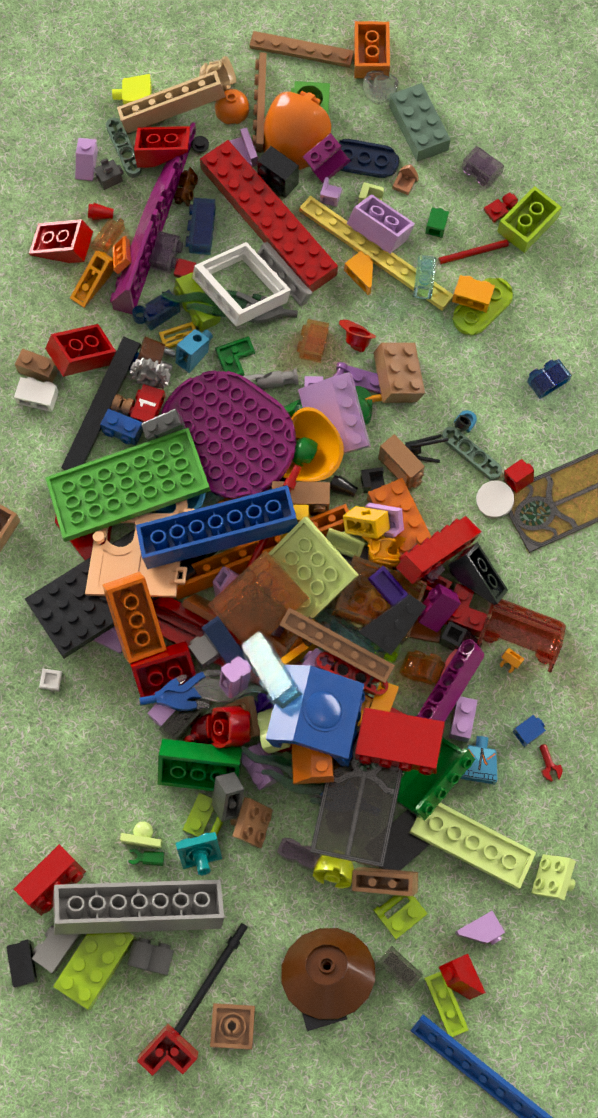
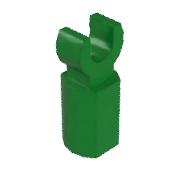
(148, 858)

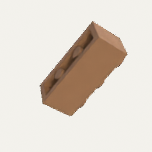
(385, 881)

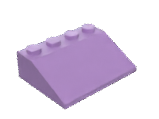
(340, 404)

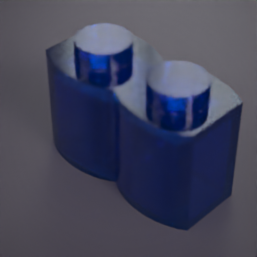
(548, 378)

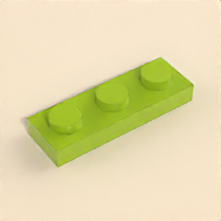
(446, 1005)

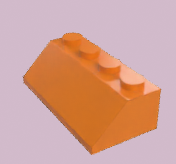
(311, 766)

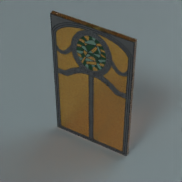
(557, 503)

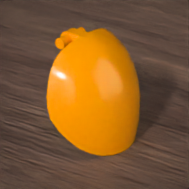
(330, 450)

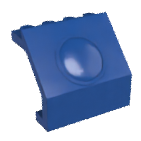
(322, 716)

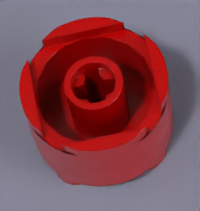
(228, 726)

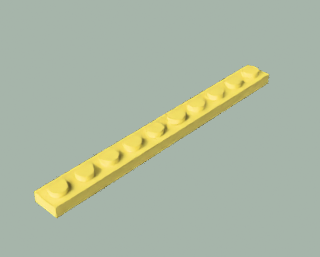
(388, 262)

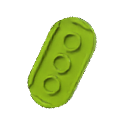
(473, 320)

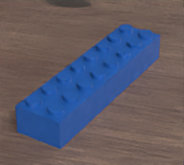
(216, 527)

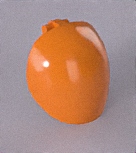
(295, 125)

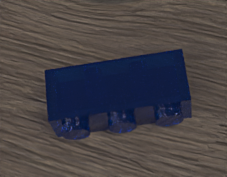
(201, 226)

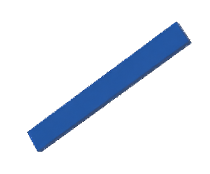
(476, 1070)

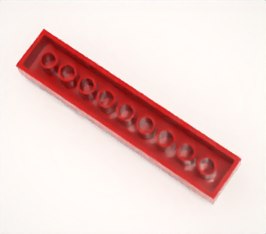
(268, 215)

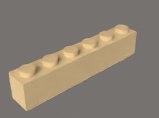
(171, 101)

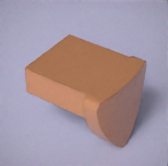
(406, 179)

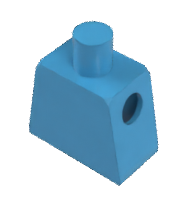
(196, 346)

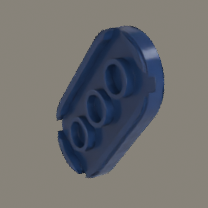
(369, 158)

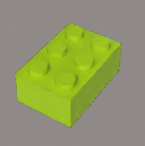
(529, 219)

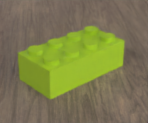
(93, 966)

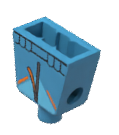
(485, 764)

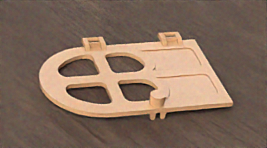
(115, 562)

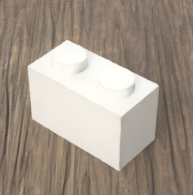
(36, 394)

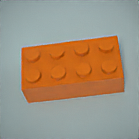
(397, 495)
(134, 617)

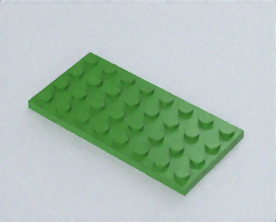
(127, 484)

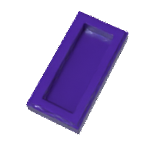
(387, 586)

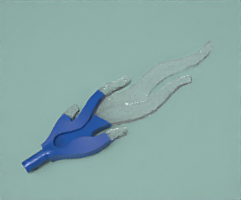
(198, 687)

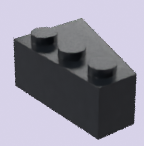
(393, 624)

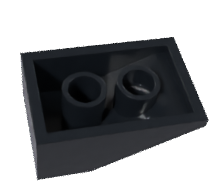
(476, 572)

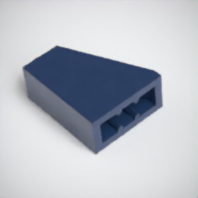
(222, 640)

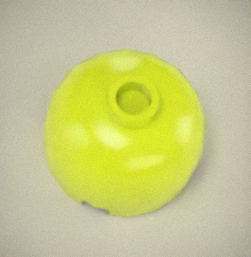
(334, 871)

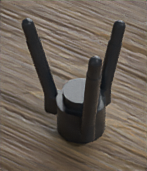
(415, 446)

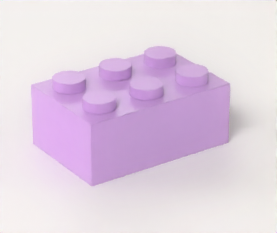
(380, 223)

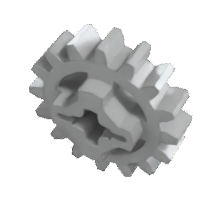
(150, 373)

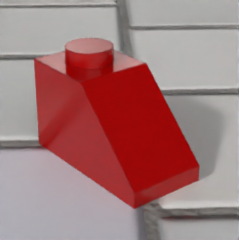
(462, 977)

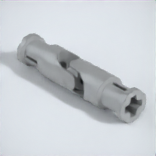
(275, 379)

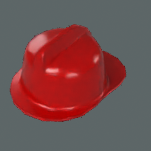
(356, 335)

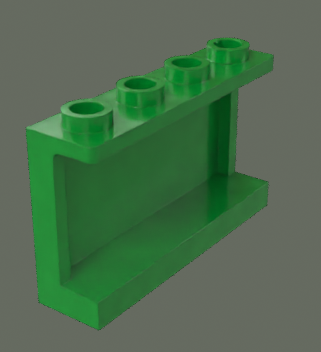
(424, 792)

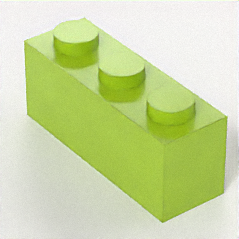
(200, 319)

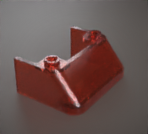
(525, 629)

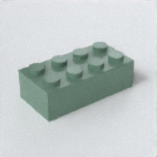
(419, 122)

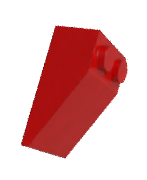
(160, 144)
(62, 241)

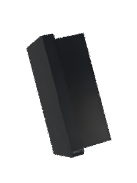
(21, 963)

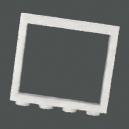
(237, 315)

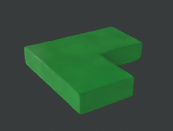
(231, 353)

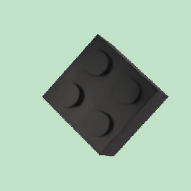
(278, 172)

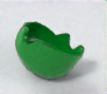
(304, 450)

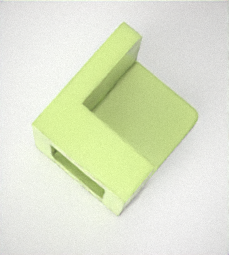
(368, 189)

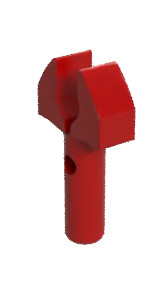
(549, 764)

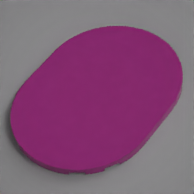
(237, 430)

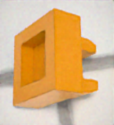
(512, 658)

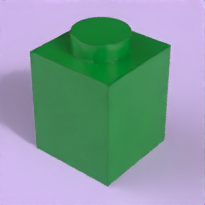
(437, 222)

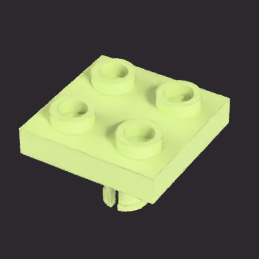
(554, 877)

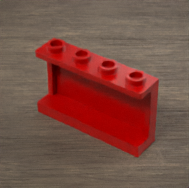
(399, 741)

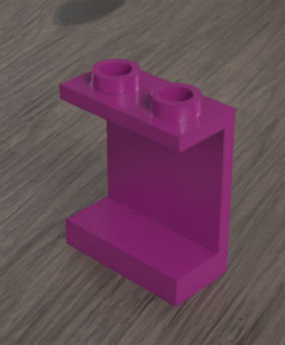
(326, 158)

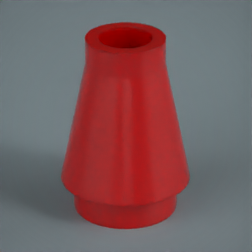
(99, 212)

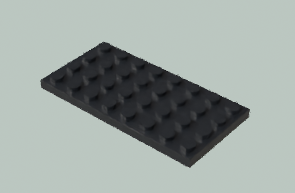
(69, 614)

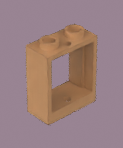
(401, 462)

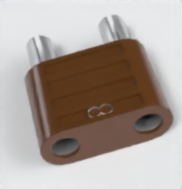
(154, 350)

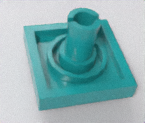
(199, 852)

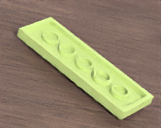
(475, 844)

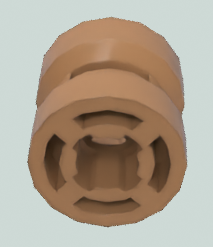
(122, 405)

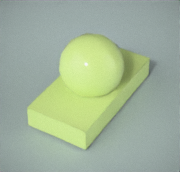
(345, 543)
(142, 836)

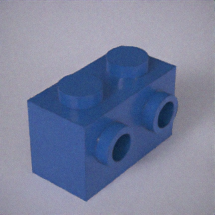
(121, 427)

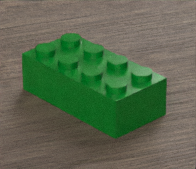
(195, 764)

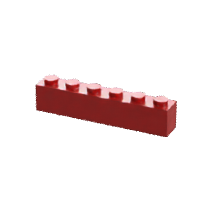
(438, 549)

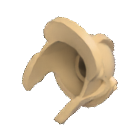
(224, 70)

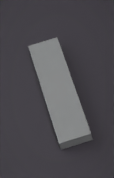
(299, 290)

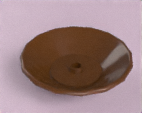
(331, 991)

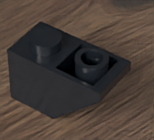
(455, 635)

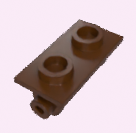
(187, 180)

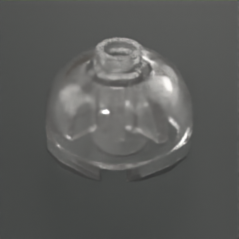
(379, 87)

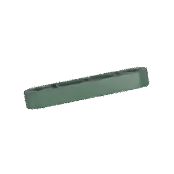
(124, 147)
(474, 451)

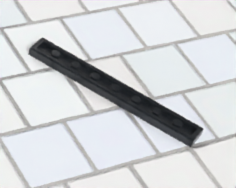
(101, 403)

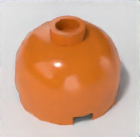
(233, 107)

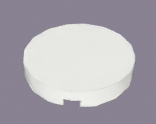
(495, 499)

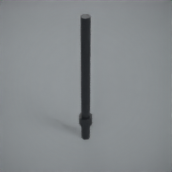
(233, 943)

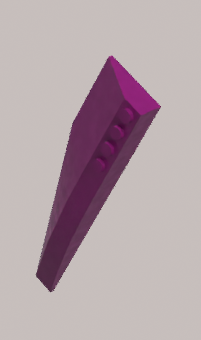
(152, 221)

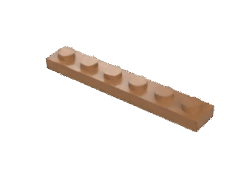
(301, 49)
(259, 108)
(337, 645)

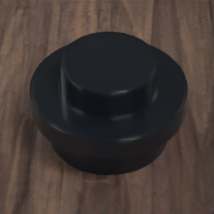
(200, 144)

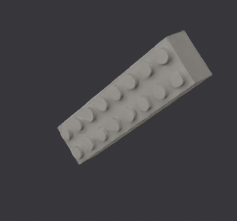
(137, 907)

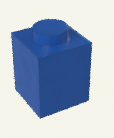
(529, 730)

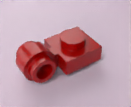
(497, 209)

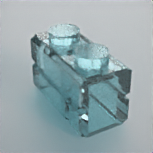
(424, 277)

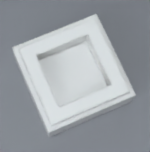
(50, 679)

